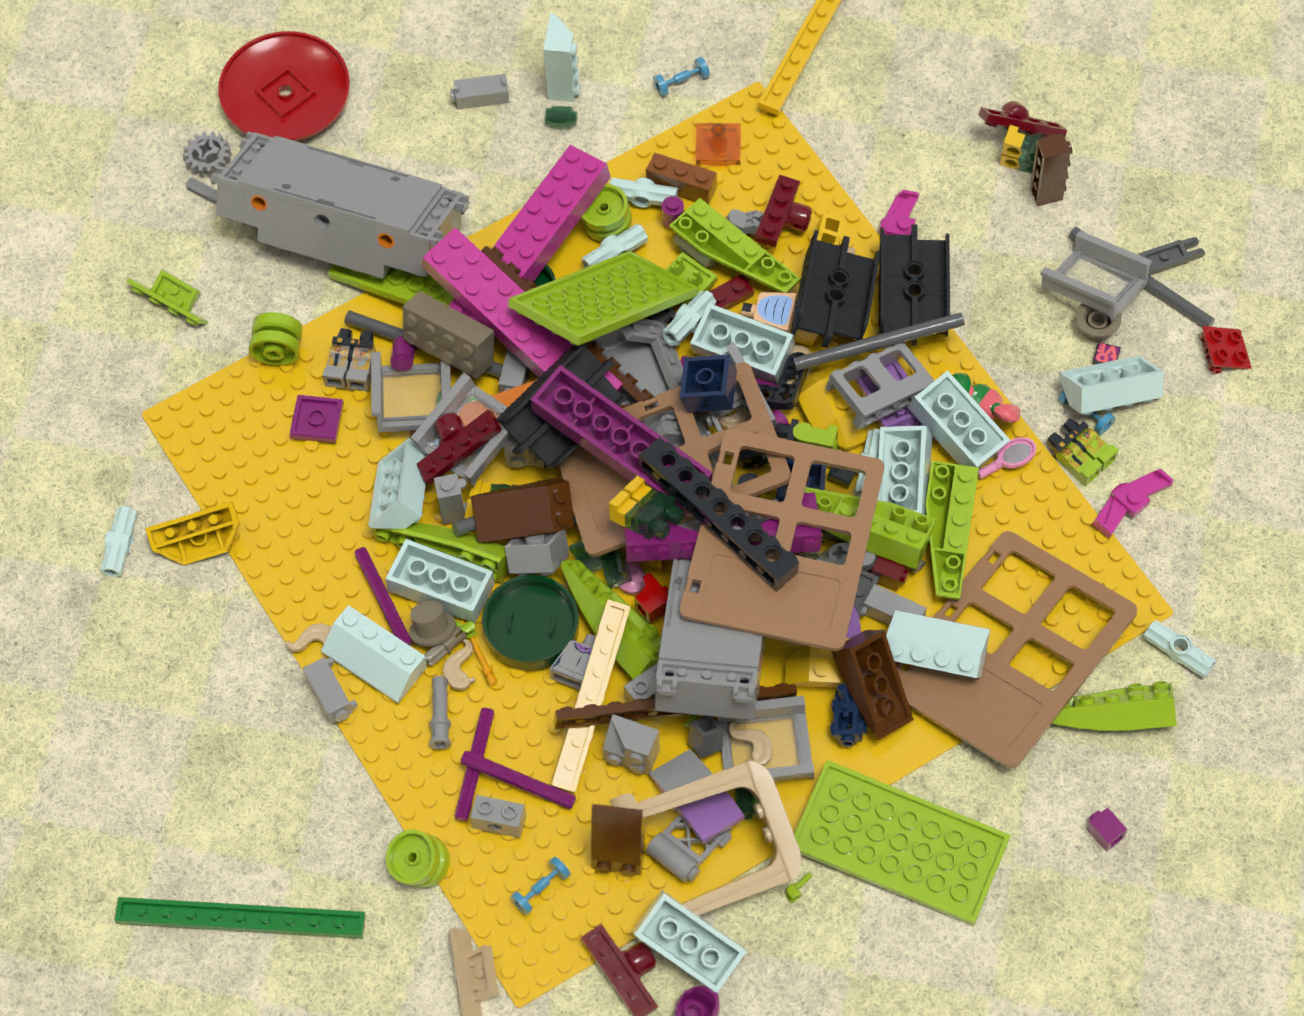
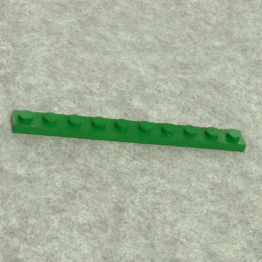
(240, 917)

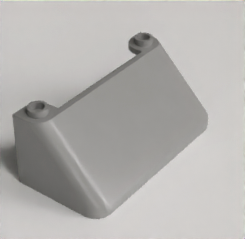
(654, 365)

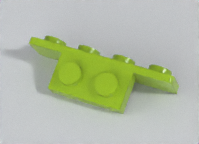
(174, 293)

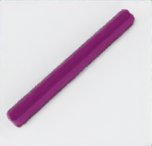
(382, 595)
(471, 775)
(518, 779)

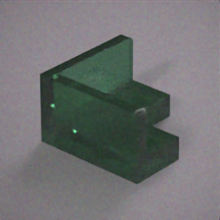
(613, 564)

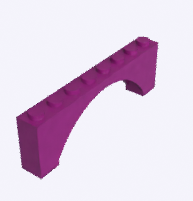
(682, 541)

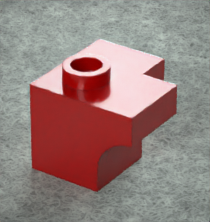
(652, 599)

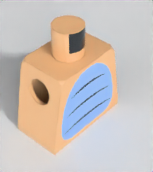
(772, 309)

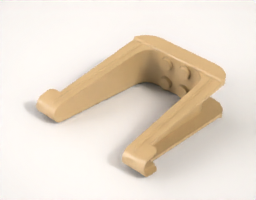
(777, 830)

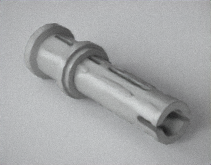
(440, 723)

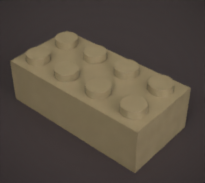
(448, 334)

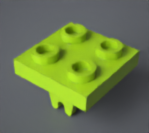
(692, 272)

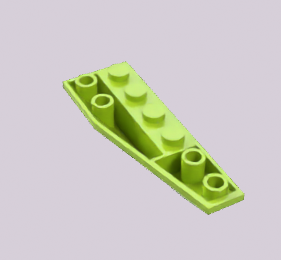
(728, 245)
(951, 504)
(895, 530)
(465, 547)
(639, 641)
(1122, 708)

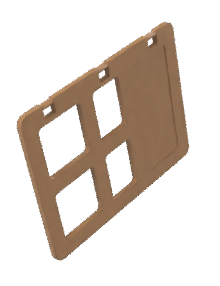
(596, 483)
(820, 598)
(1004, 708)

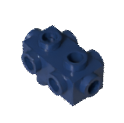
(848, 719)

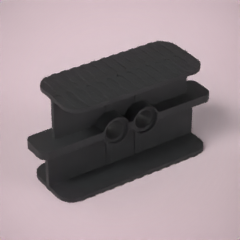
(905, 256)
(835, 291)
(538, 434)

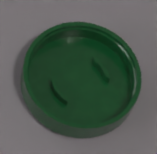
(530, 621)

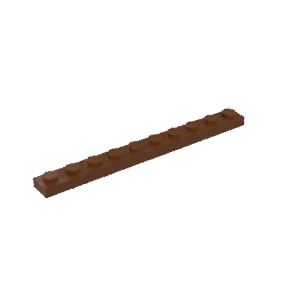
(628, 380)
(642, 709)

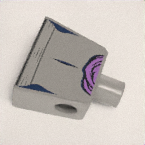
(572, 662)

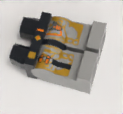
(350, 361)

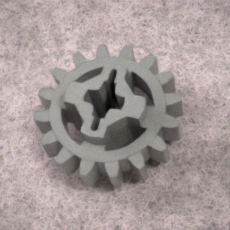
(207, 153)

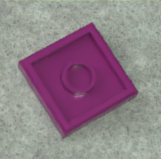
(316, 419)

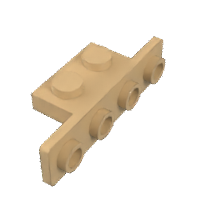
(473, 972)

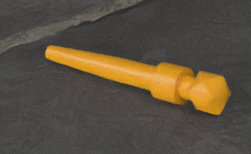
(487, 670)

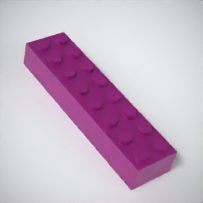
(599, 426)

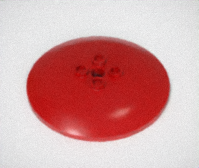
(279, 62)

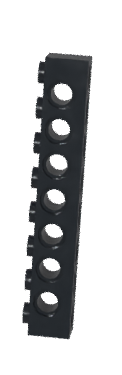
(720, 525)

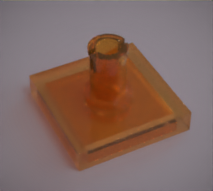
(718, 144)

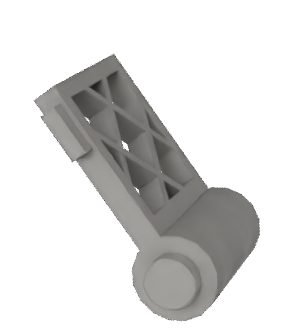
(677, 856)

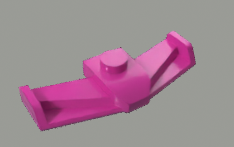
(897, 218)
(1130, 499)

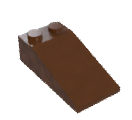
(523, 510)
(874, 681)
(617, 839)

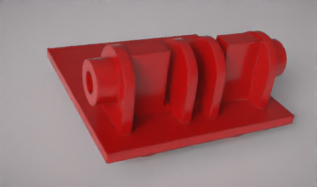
(1224, 348)

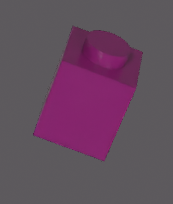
(1106, 828)

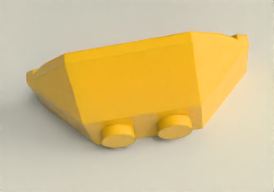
(829, 408)
(195, 534)
(812, 668)

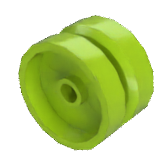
(607, 214)
(275, 338)
(417, 858)

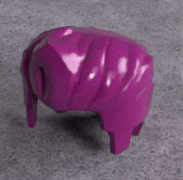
(698, 1002)

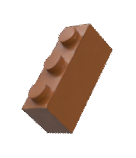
(690, 180)

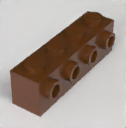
(1050, 169)

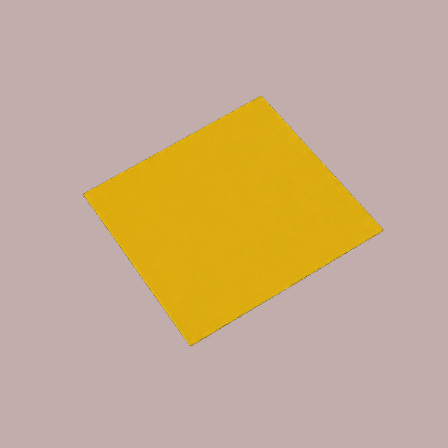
(310, 509)

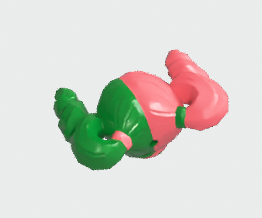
(989, 400)

